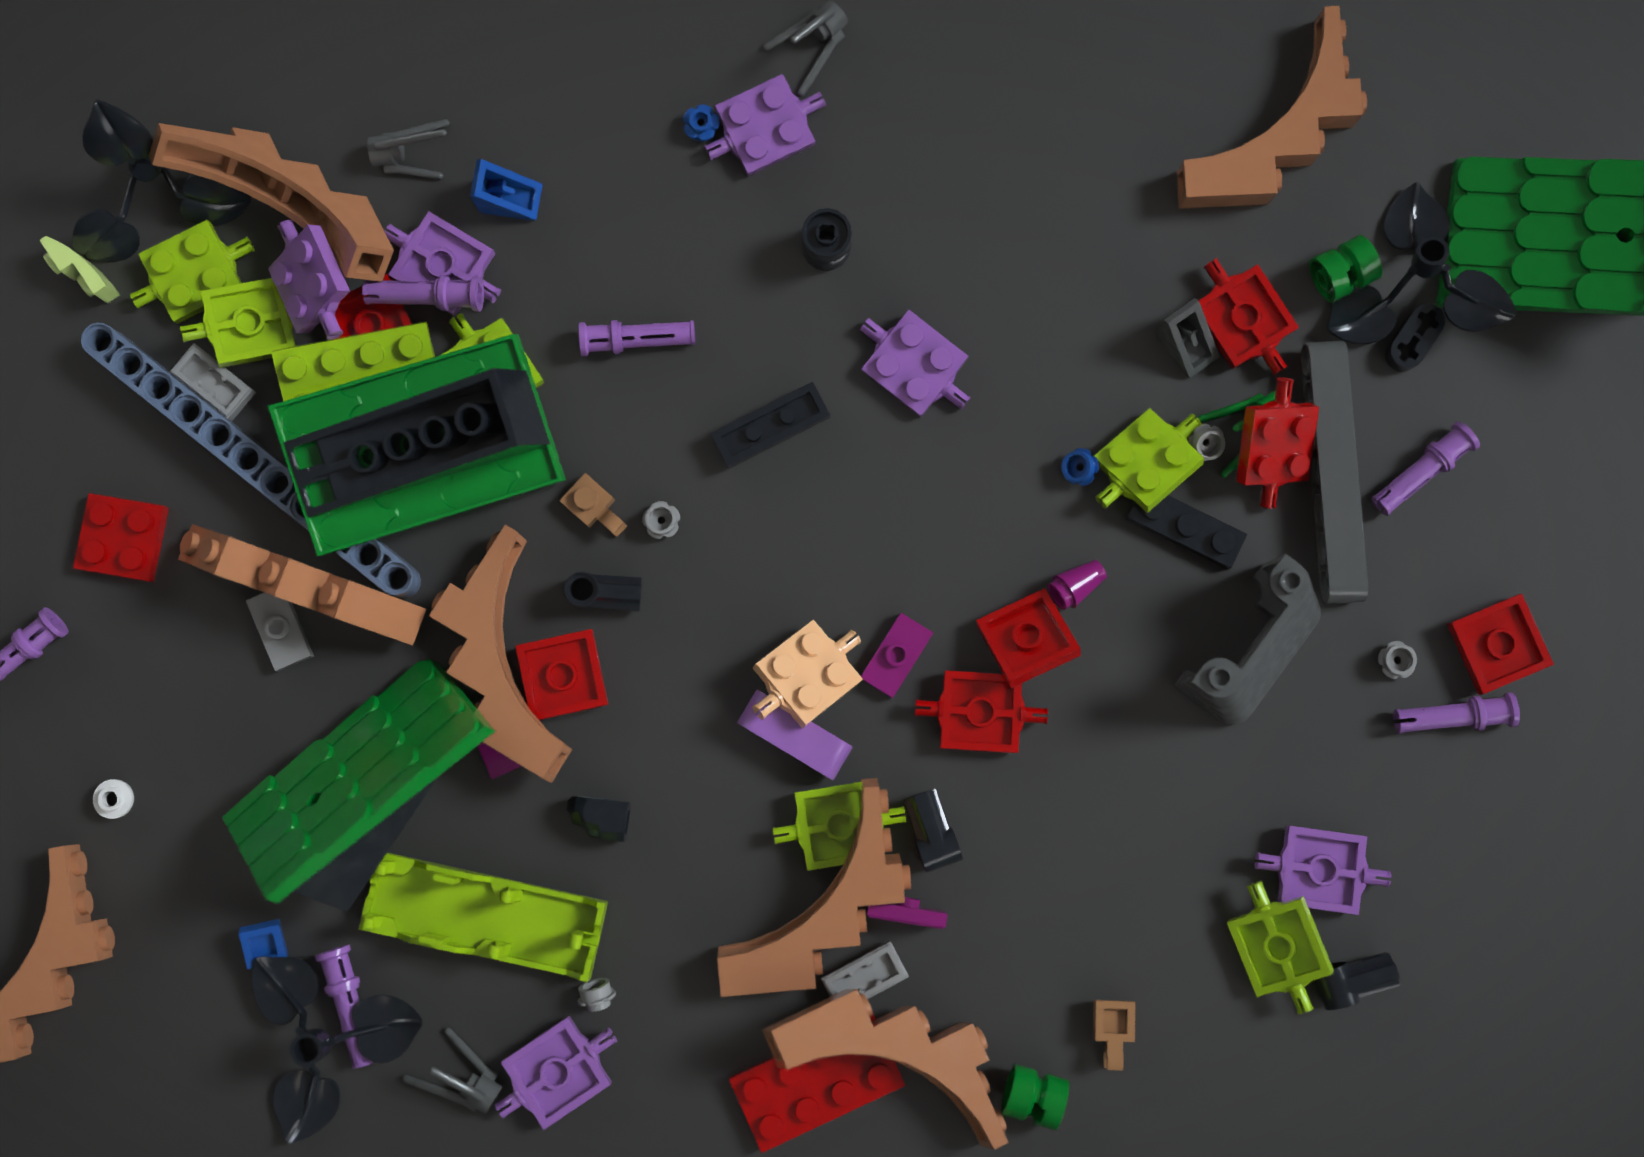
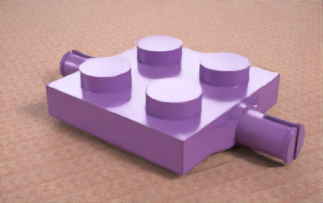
(765, 125)
(439, 251)
(309, 279)
(915, 363)
(1323, 868)
(556, 1072)

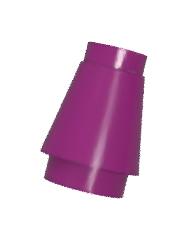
(1074, 585)

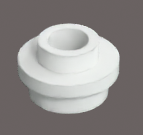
(124, 799)

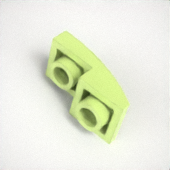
(65, 260)

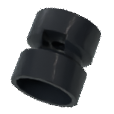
(826, 239)

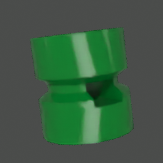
(1350, 266)
(1035, 1097)

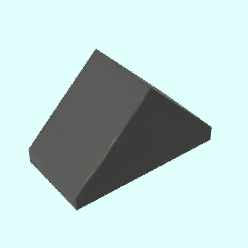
(1188, 338)

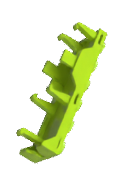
(484, 916)

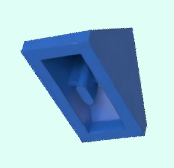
(504, 192)

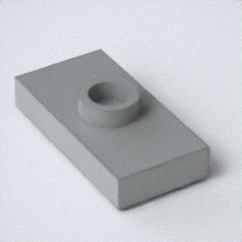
(212, 384)
(279, 631)
(868, 973)

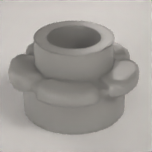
(1215, 445)
(658, 510)
(1407, 660)
(596, 994)

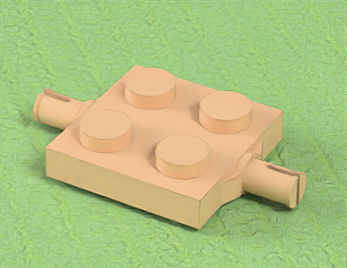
(807, 674)

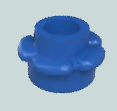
(698, 132)
(1070, 467)

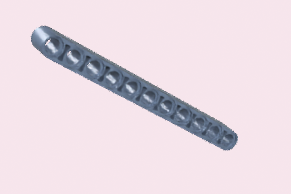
(235, 450)

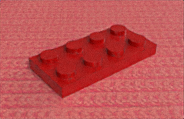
(801, 1098)

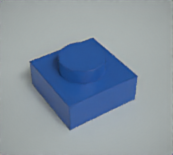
(262, 940)

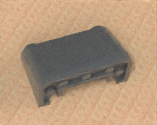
(1234, 690)

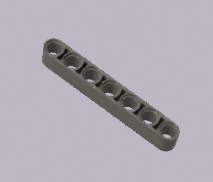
(1335, 474)

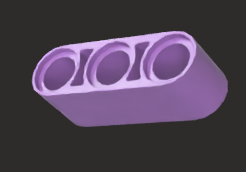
(809, 745)

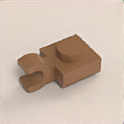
(591, 503)
(1113, 1024)

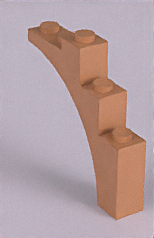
(1325, 102)
(296, 189)
(301, 584)
(482, 661)
(64, 940)
(786, 956)
(945, 1059)

